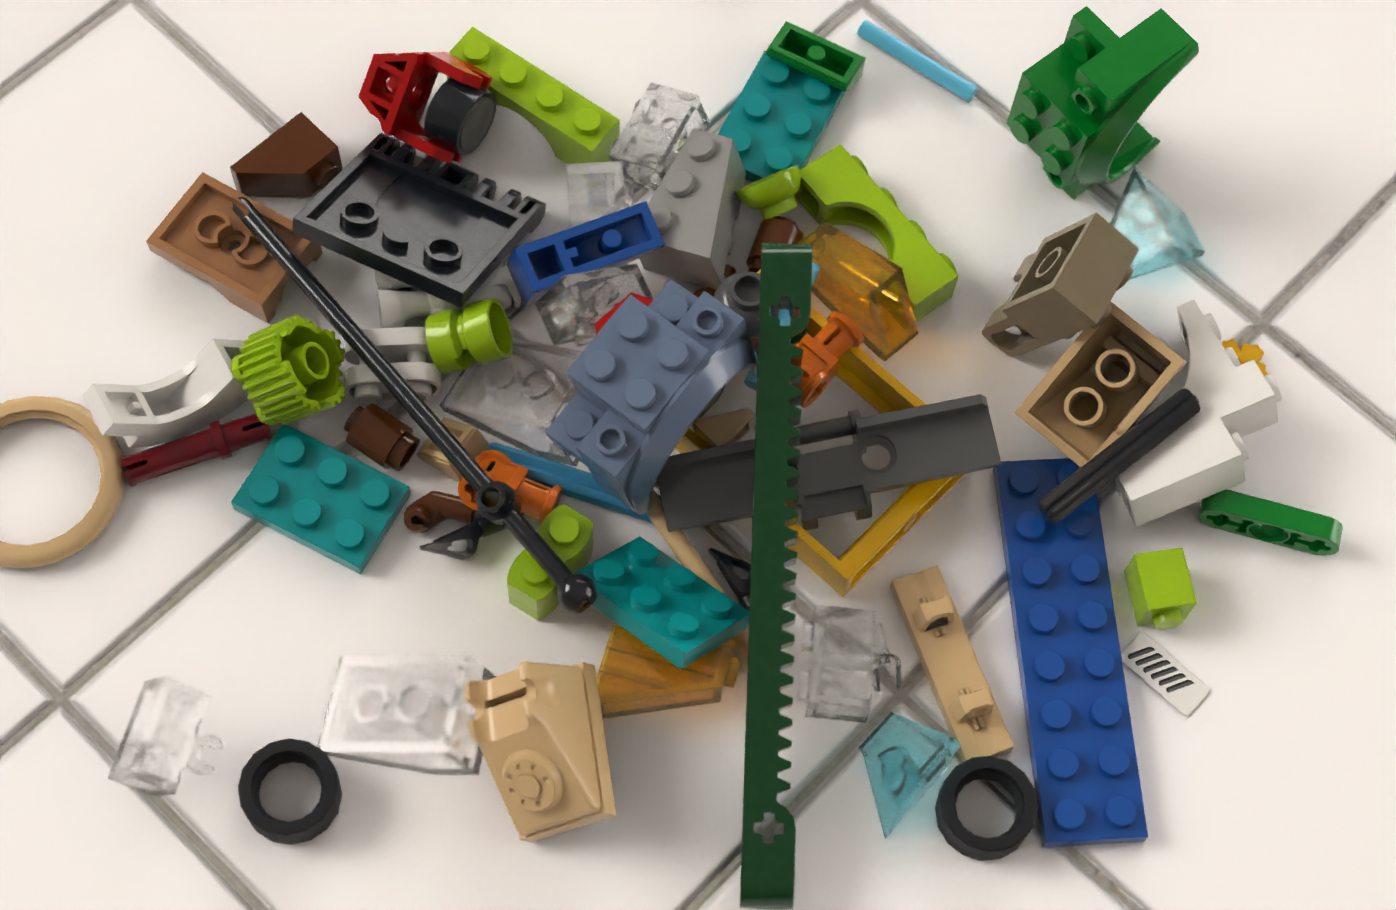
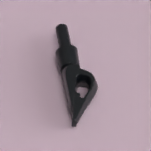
(471, 533)
(739, 586)

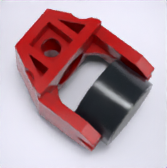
(456, 116)

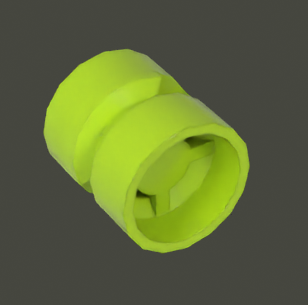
(476, 335)

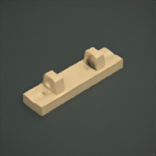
(951, 665)

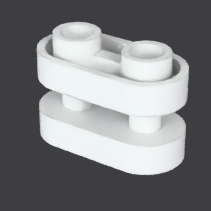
(408, 354)

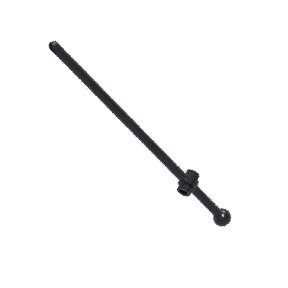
(495, 499)

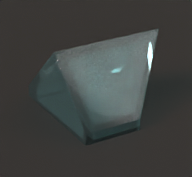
(1154, 226)
(904, 764)

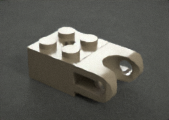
(1063, 286)

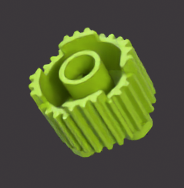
(291, 370)

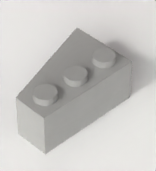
(697, 210)

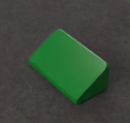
(816, 57)

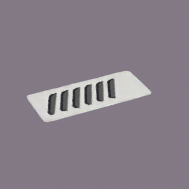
(1164, 673)

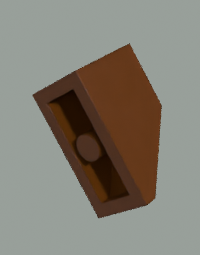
(289, 162)

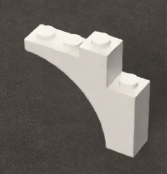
(1209, 448)

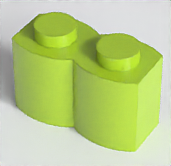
(572, 540)

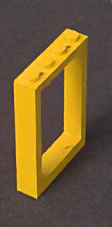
(885, 396)

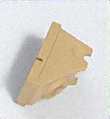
(1100, 387)
(545, 746)

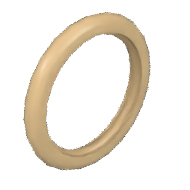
(110, 485)

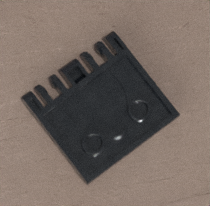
(418, 221)

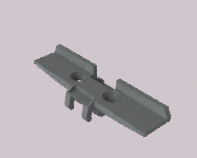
(922, 446)

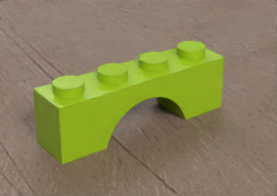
(566, 119)
(842, 193)

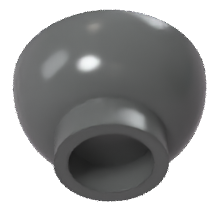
(742, 295)

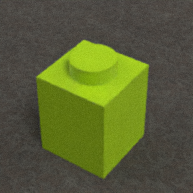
(1160, 588)

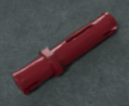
(195, 448)

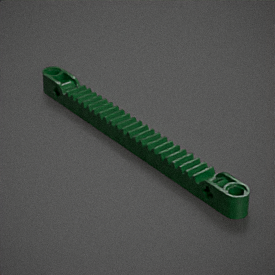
(784, 284)

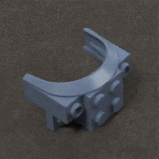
(647, 385)

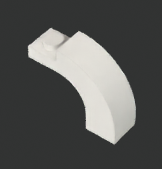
(173, 405)

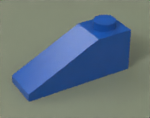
(583, 248)

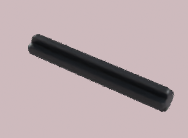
(1119, 456)

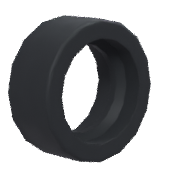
(268, 759)
(1010, 778)

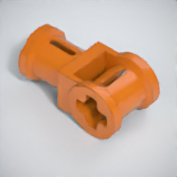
(823, 353)
(536, 498)

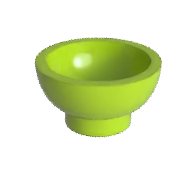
(772, 193)

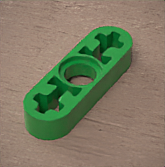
(1271, 522)

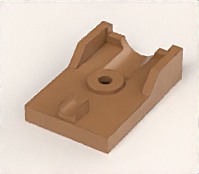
(199, 237)

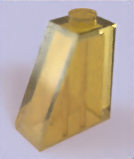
(862, 288)
(643, 681)

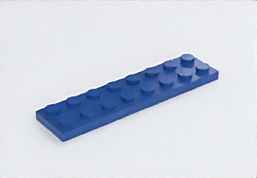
(1069, 662)

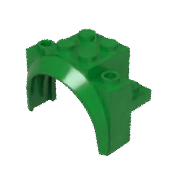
(1087, 95)

